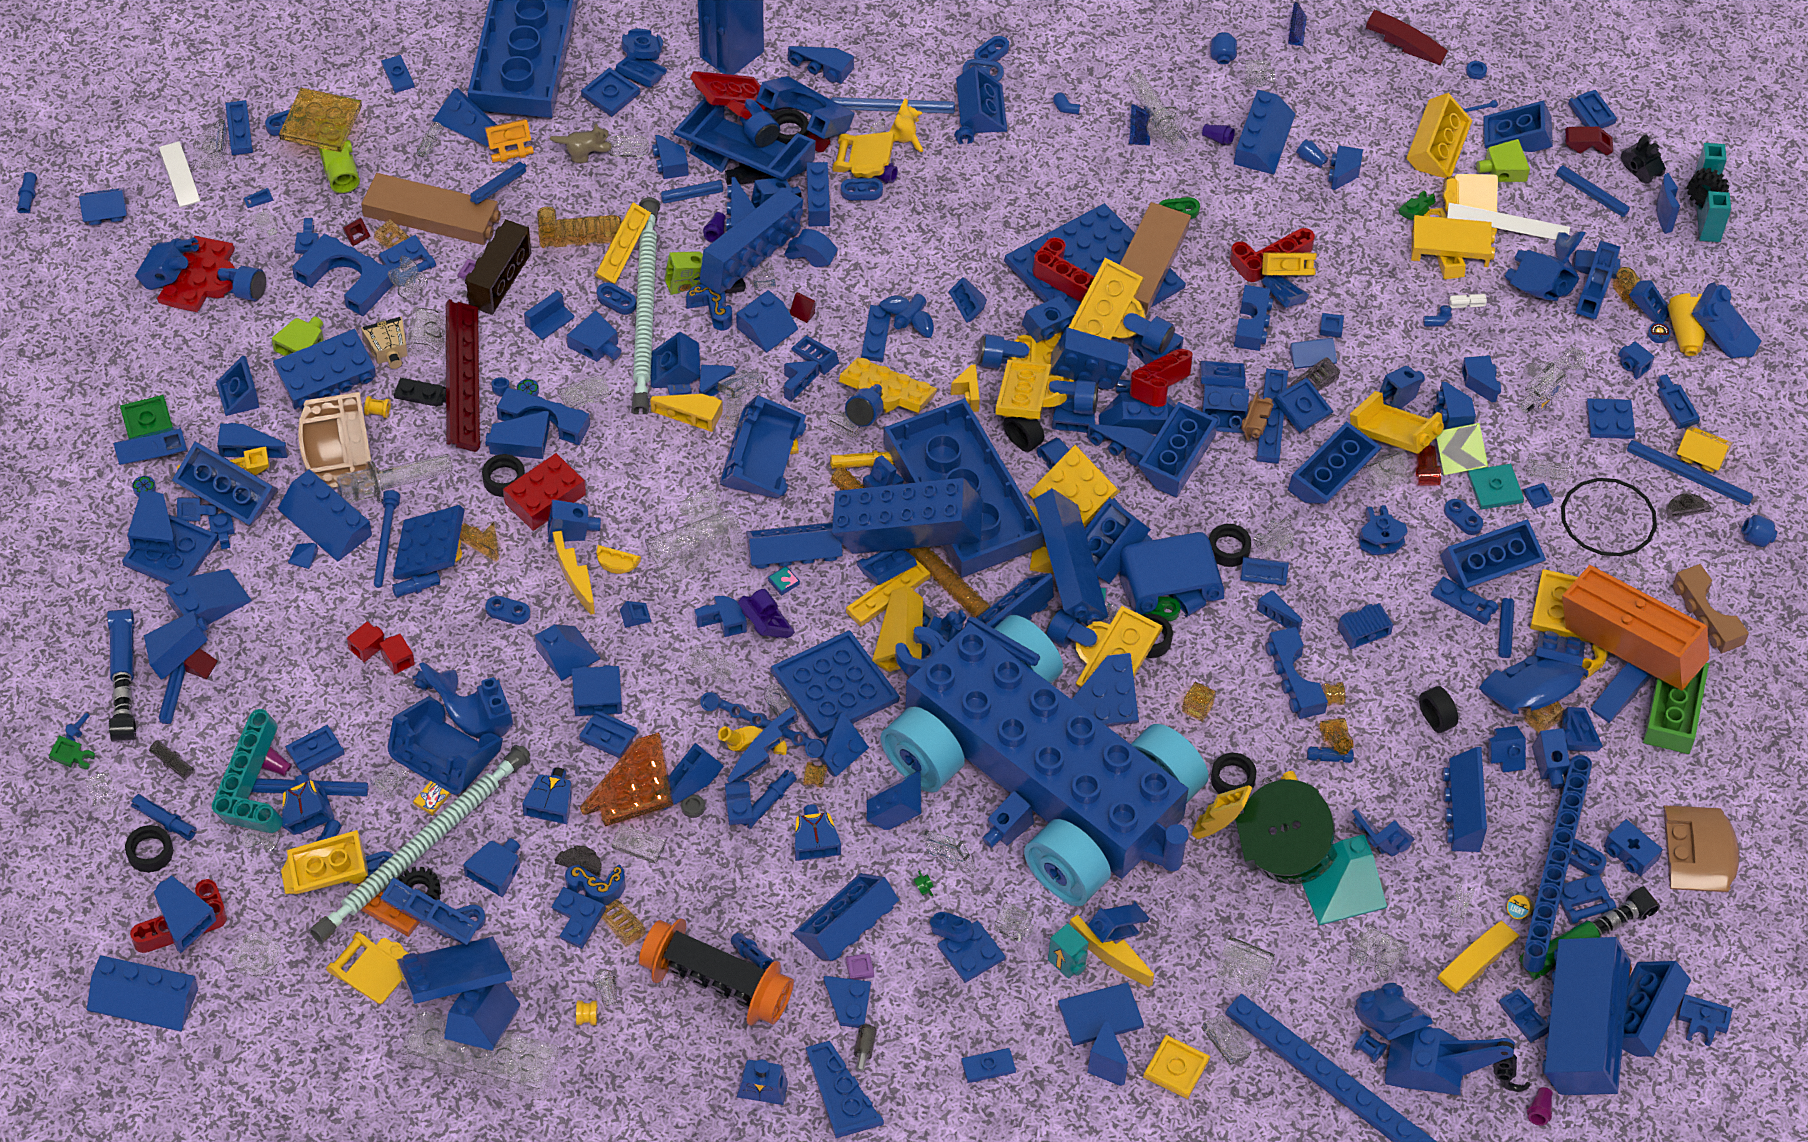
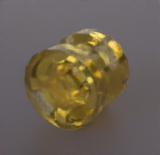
(1334, 693)
(815, 774)

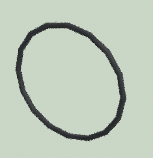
(1595, 550)

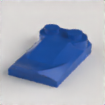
(1725, 323)
(1390, 1012)

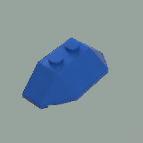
(1133, 413)

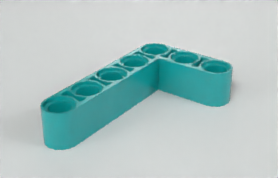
(259, 731)

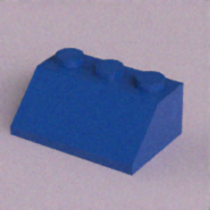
(981, 102)
(1109, 534)

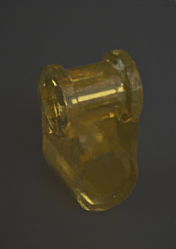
(1624, 285)

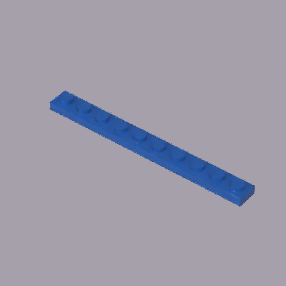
(1324, 1072)

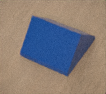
(237, 388)
(1107, 1057)

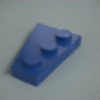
(464, 117)

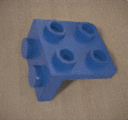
(1391, 839)

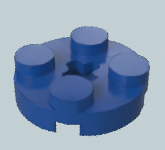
(641, 44)

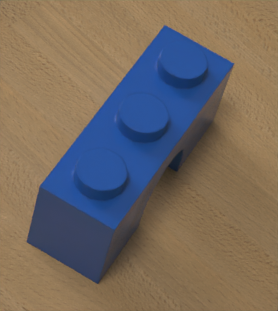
(818, 194)
(1250, 331)

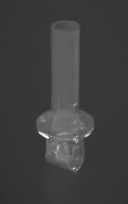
(1164, 121)
(372, 481)

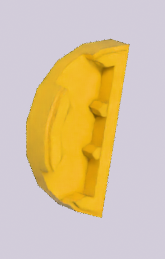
(616, 561)

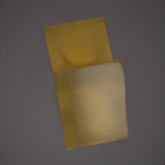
(483, 542)

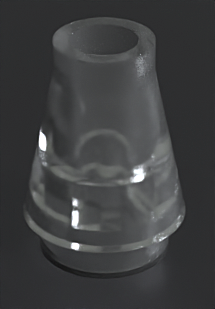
(606, 987)

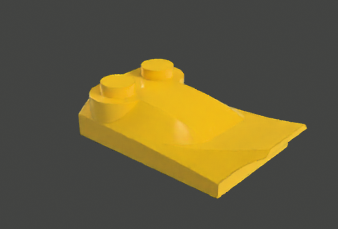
(325, 864)

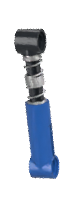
(120, 627)

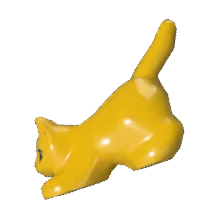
(905, 127)

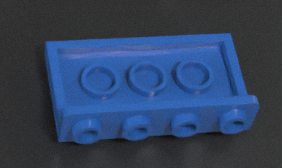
(325, 366)

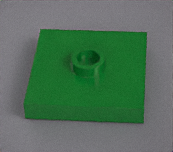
(146, 416)

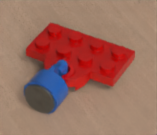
(739, 96)
(212, 276)

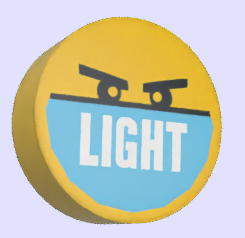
(1519, 906)

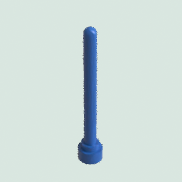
(390, 502)

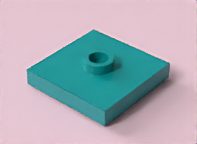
(1495, 486)

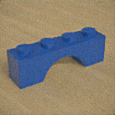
(571, 423)
(1305, 696)

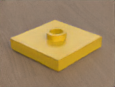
(1176, 1066)

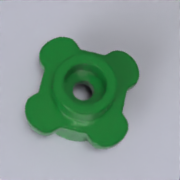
(924, 884)

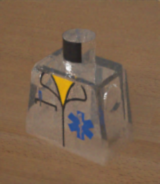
(1544, 389)

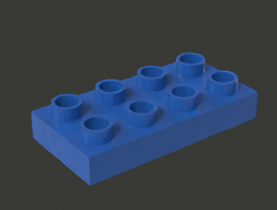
(522, 56)
(953, 446)

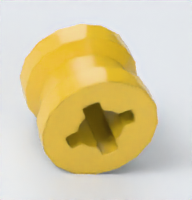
(586, 1012)

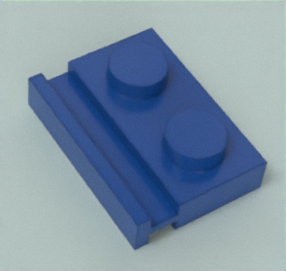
(641, 71)
(1592, 110)
(608, 734)
(315, 750)

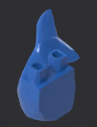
(1544, 274)
(476, 713)

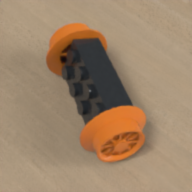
(754, 988)

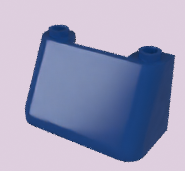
(762, 448)
(1169, 568)
(438, 750)

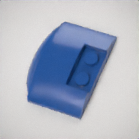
(1532, 683)

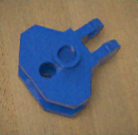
(1382, 530)

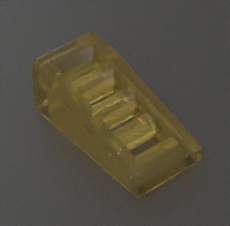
(389, 226)
(630, 936)

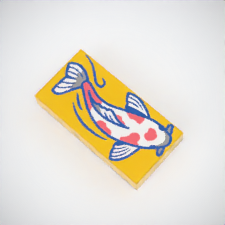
(431, 798)

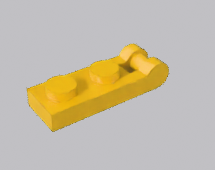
(1289, 263)

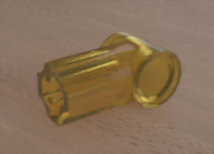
(1337, 734)

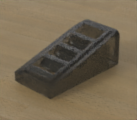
(1326, 369)

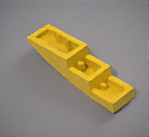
(575, 575)
(1221, 812)
(1118, 956)
(1478, 957)

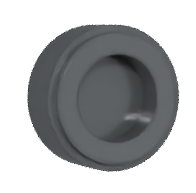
(693, 806)

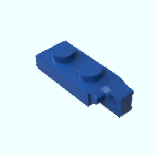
(1677, 403)

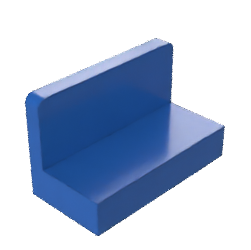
(548, 316)

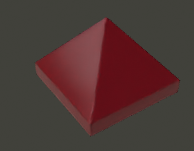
(356, 227)

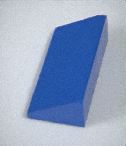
(1308, 353)

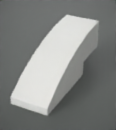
(179, 174)

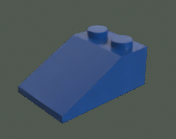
(1527, 123)
(208, 594)

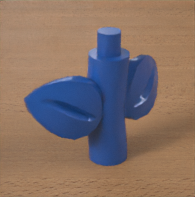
(909, 312)

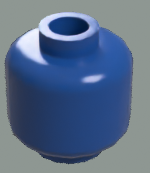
(1223, 48)
(1759, 530)

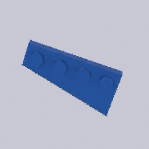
(840, 1092)

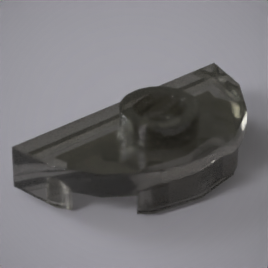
(1687, 504)
(580, 855)

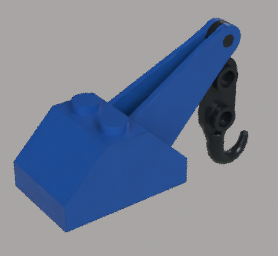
(1438, 1061)

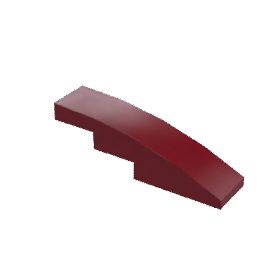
(1407, 37)

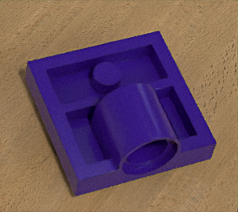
(765, 615)

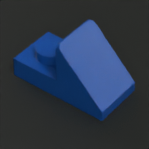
(800, 376)

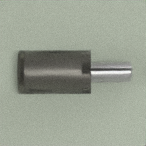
(864, 1045)

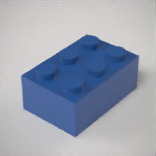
(1089, 358)

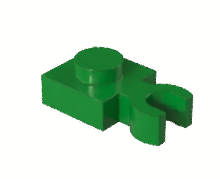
(1417, 206)
(68, 751)

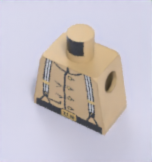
(386, 341)

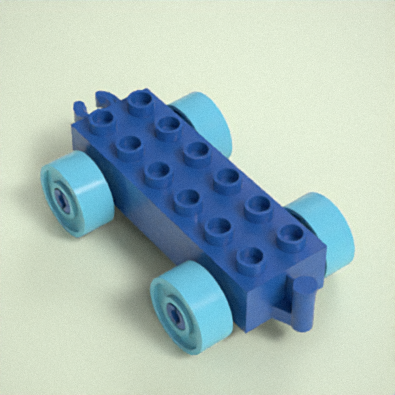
(1098, 793)

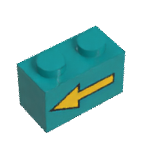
(1068, 951)

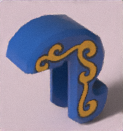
(704, 296)
(605, 891)

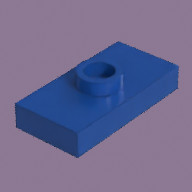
(397, 74)
(1264, 571)
(988, 1065)

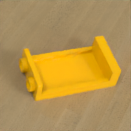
(1452, 238)
(1395, 425)

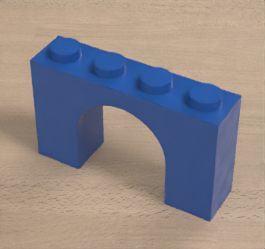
(827, 116)
(330, 254)

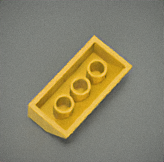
(1439, 137)

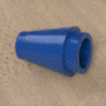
(1310, 152)

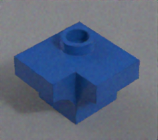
(1508, 749)

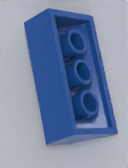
(1264, 133)
(1178, 448)
(1333, 465)
(224, 484)
(324, 516)
(793, 544)
(1493, 555)
(1023, 600)
(1466, 801)
(847, 916)
(141, 993)
(1652, 1000)
(481, 1016)

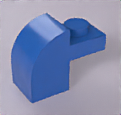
(813, 246)
(882, 474)
(724, 611)
(738, 802)

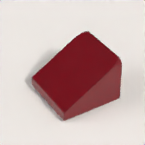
(820, 144)
(802, 307)
(200, 664)

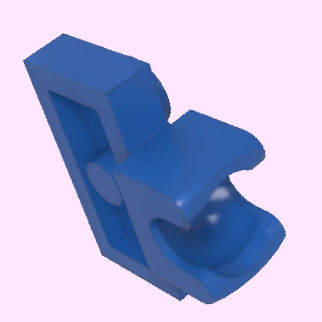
(1704, 1017)

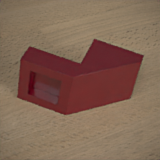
(1585, 137)

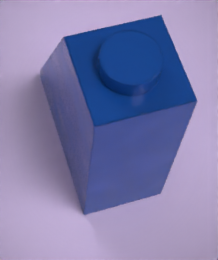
(520, 436)
(151, 525)
(175, 642)
(183, 912)

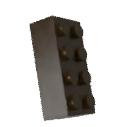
(498, 266)

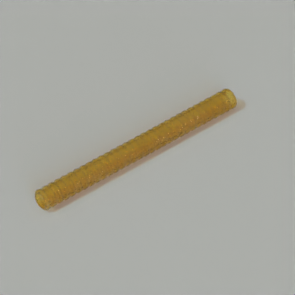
(938, 569)

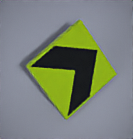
(1462, 449)

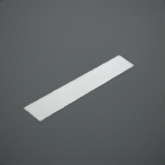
(1507, 221)

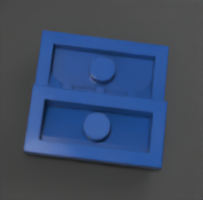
(1667, 205)

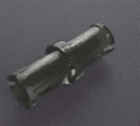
(171, 759)

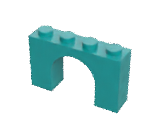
(1717, 206)

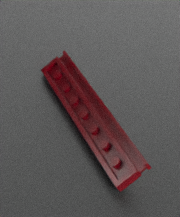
(462, 376)

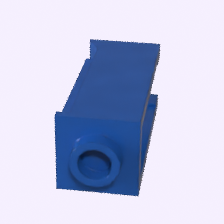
(1117, 922)

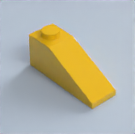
(692, 409)

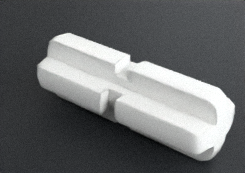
(1462, 301)

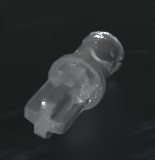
(429, 139)

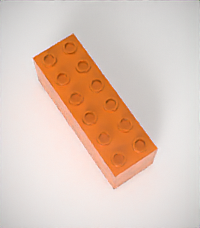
(1636, 627)

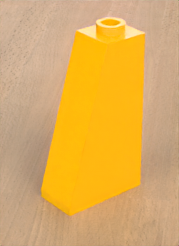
(901, 617)

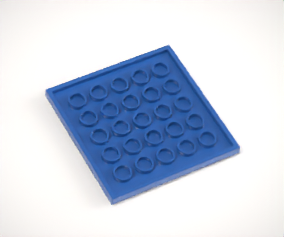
(1088, 242)

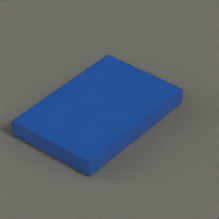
(1088, 1012)

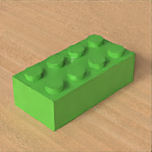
(1675, 714)

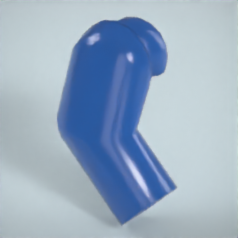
(1064, 105)
(1440, 319)

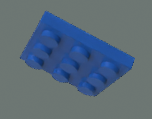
(428, 542)
(192, 548)

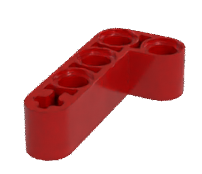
(1250, 263)
(1059, 273)
(1152, 380)
(158, 925)

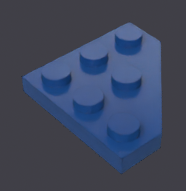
(1111, 692)

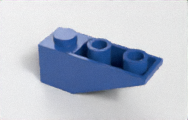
(835, 62)
(739, 206)
(1134, 439)
(150, 445)

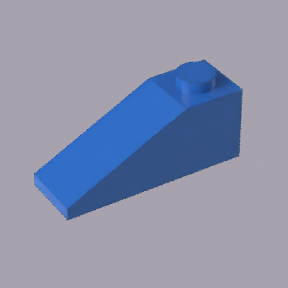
(237, 438)
(693, 773)

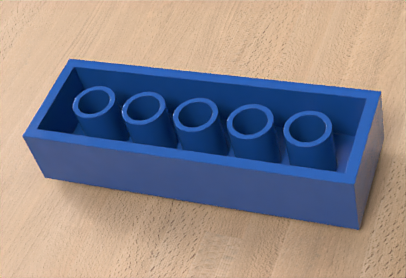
(751, 240)

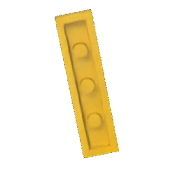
(622, 243)
(877, 599)

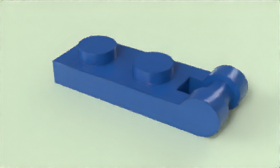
(1464, 600)

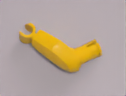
(741, 739)

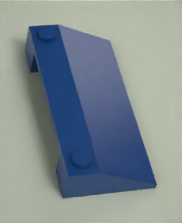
(711, 130)

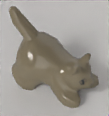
(582, 143)

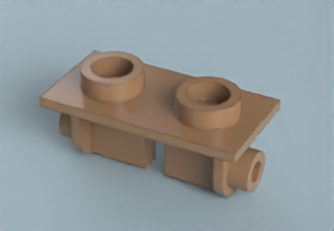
(1253, 423)

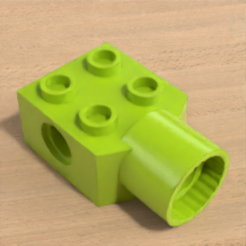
(340, 168)

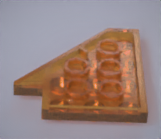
(634, 784)

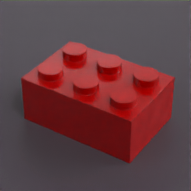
(533, 492)

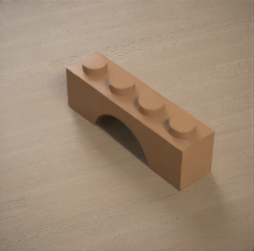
(1723, 630)

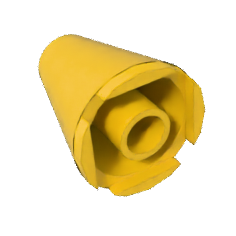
(1687, 329)

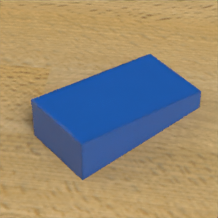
(259, 198)

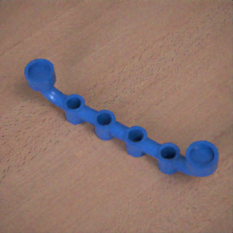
(711, 701)

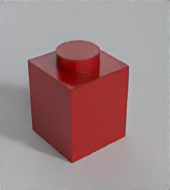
(365, 641)
(397, 653)

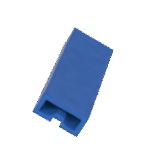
(1071, 557)

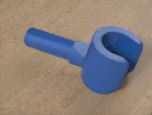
(72, 730)

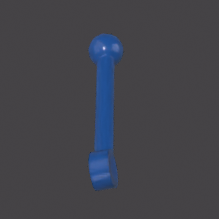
(1493, 104)

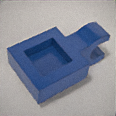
(307, 238)
(191, 508)
(223, 526)

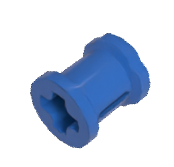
(1370, 1046)

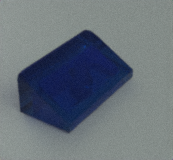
(1297, 26)
(1138, 121)

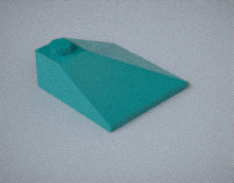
(1348, 886)

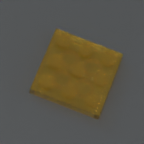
(320, 119)

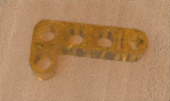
(575, 230)

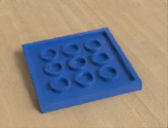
(834, 680)
(453, 970)

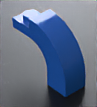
(1598, 280)

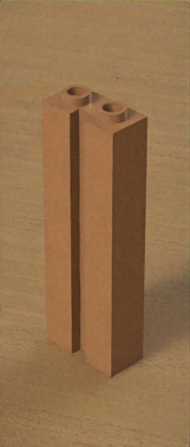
(430, 209)
(1155, 249)

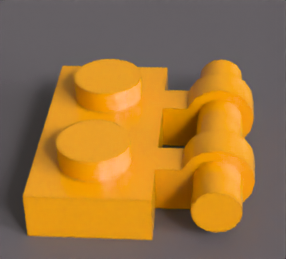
(509, 134)

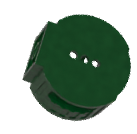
(1296, 853)

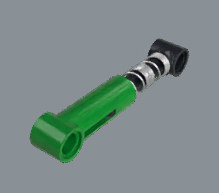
(1637, 905)

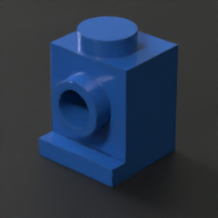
(1636, 359)

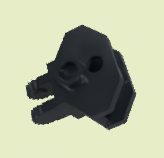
(1644, 159)

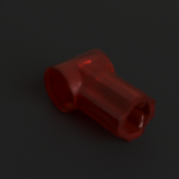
(1427, 469)

